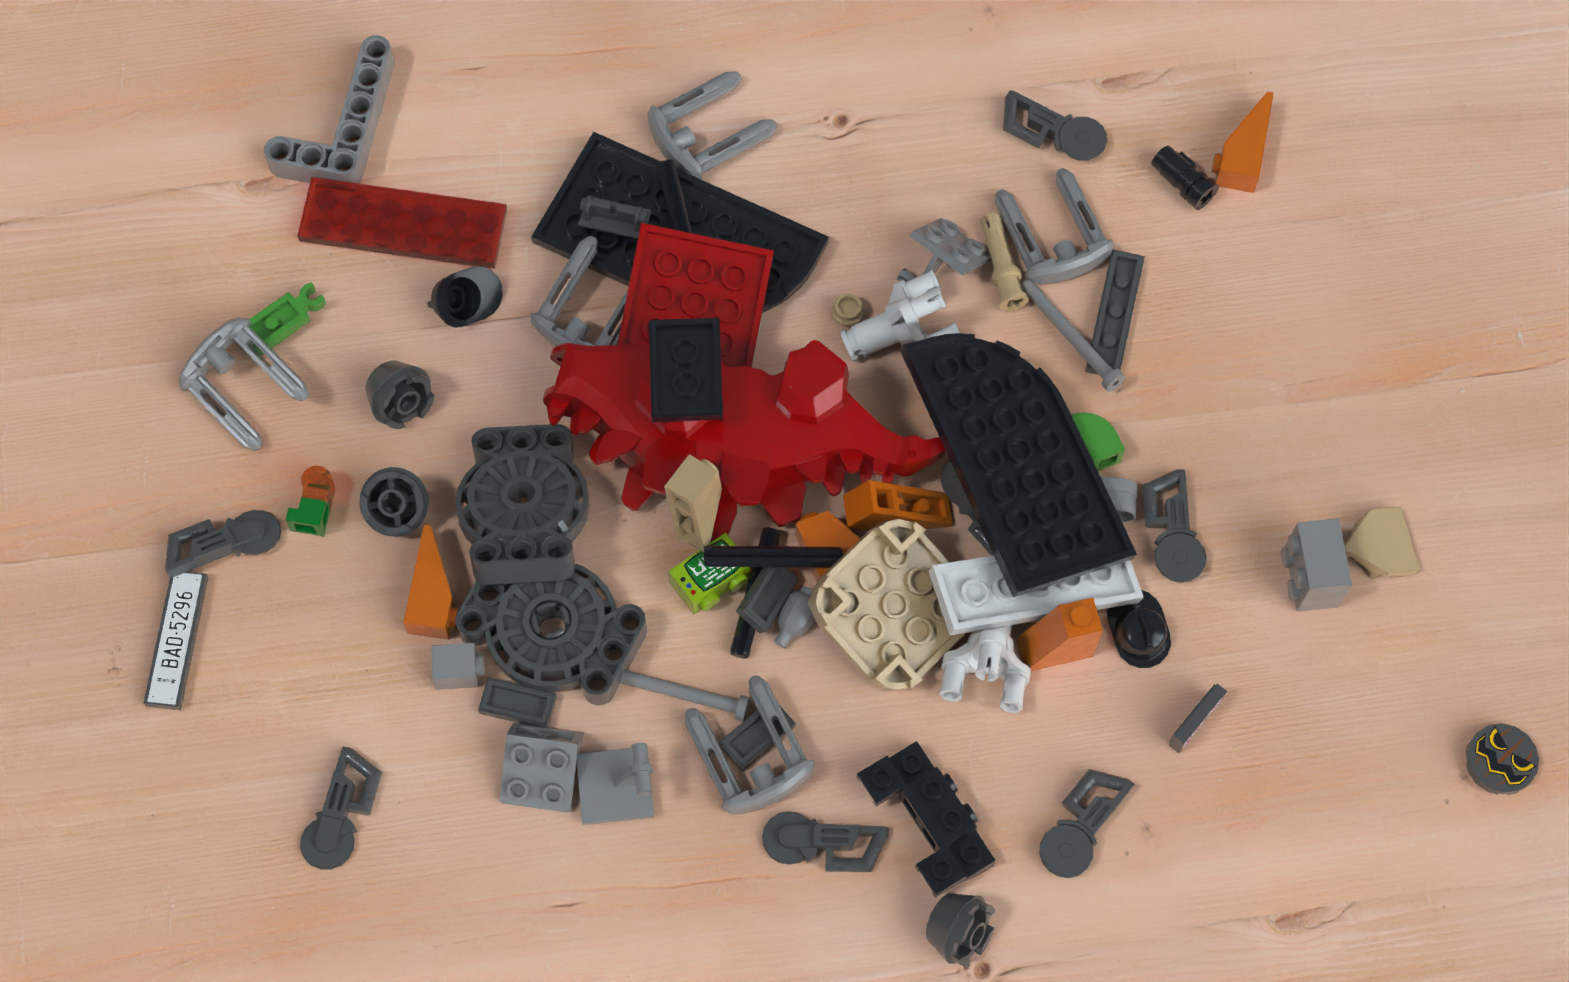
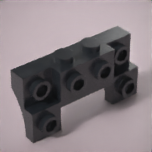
(937, 813)

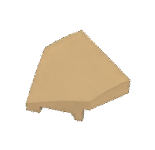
(1383, 543)

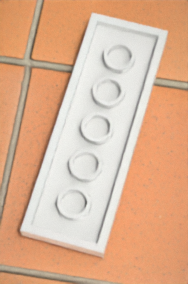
(977, 597)

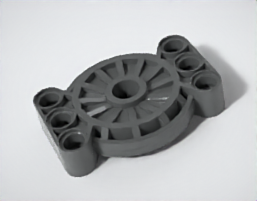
(529, 538)
(561, 657)

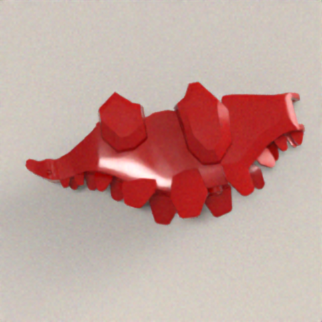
(766, 446)

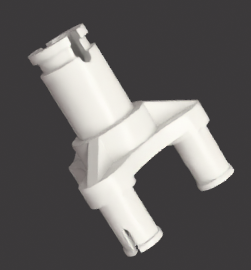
(900, 320)
(990, 654)

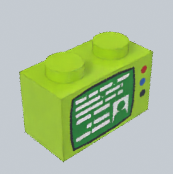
(703, 585)

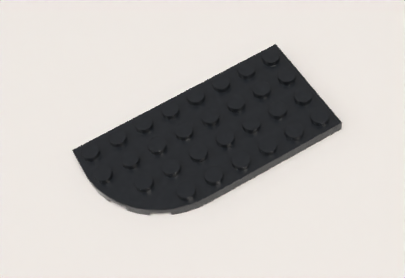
(632, 178)
(1018, 461)

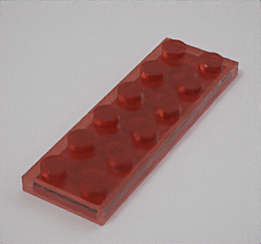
(402, 222)

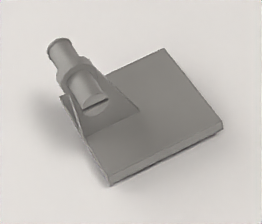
(948, 246)
(615, 785)

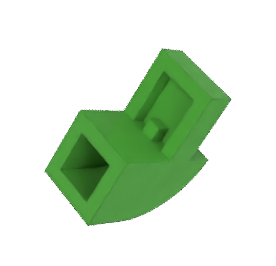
(1099, 439)

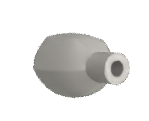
(794, 617)

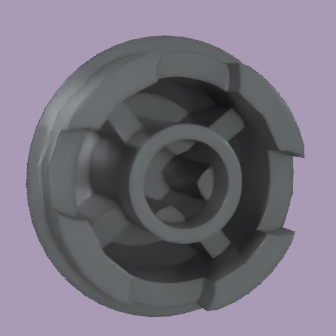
(398, 393)
(394, 501)
(960, 927)

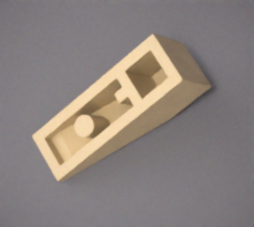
(694, 500)

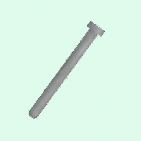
(1111, 378)
(739, 707)

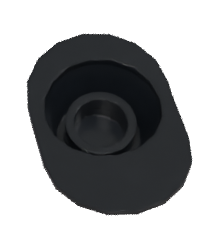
(466, 296)
(1140, 632)

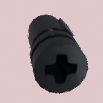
(1181, 174)

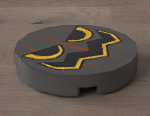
(1502, 759)

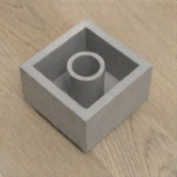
(1316, 565)

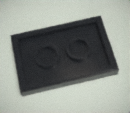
(685, 370)

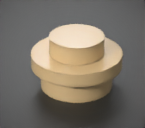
(847, 310)

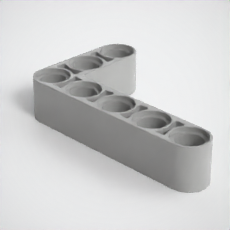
(350, 125)

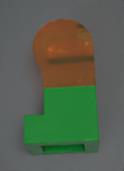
(314, 504)

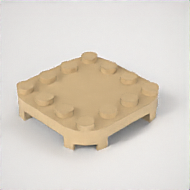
(884, 606)

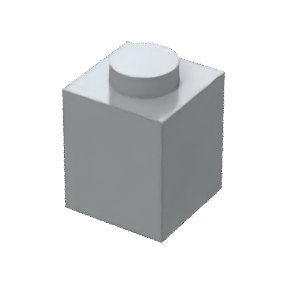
(456, 666)

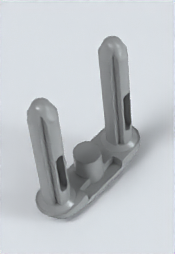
(675, 144)
(1069, 262)
(576, 330)
(213, 352)
(769, 788)

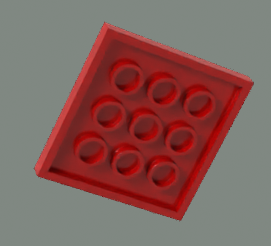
(697, 277)

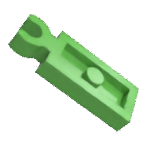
(285, 316)

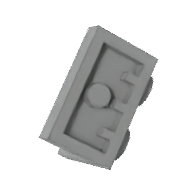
(540, 767)

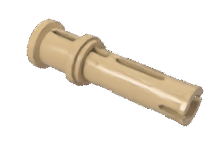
(1006, 274)

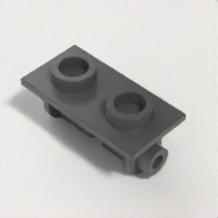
(612, 217)

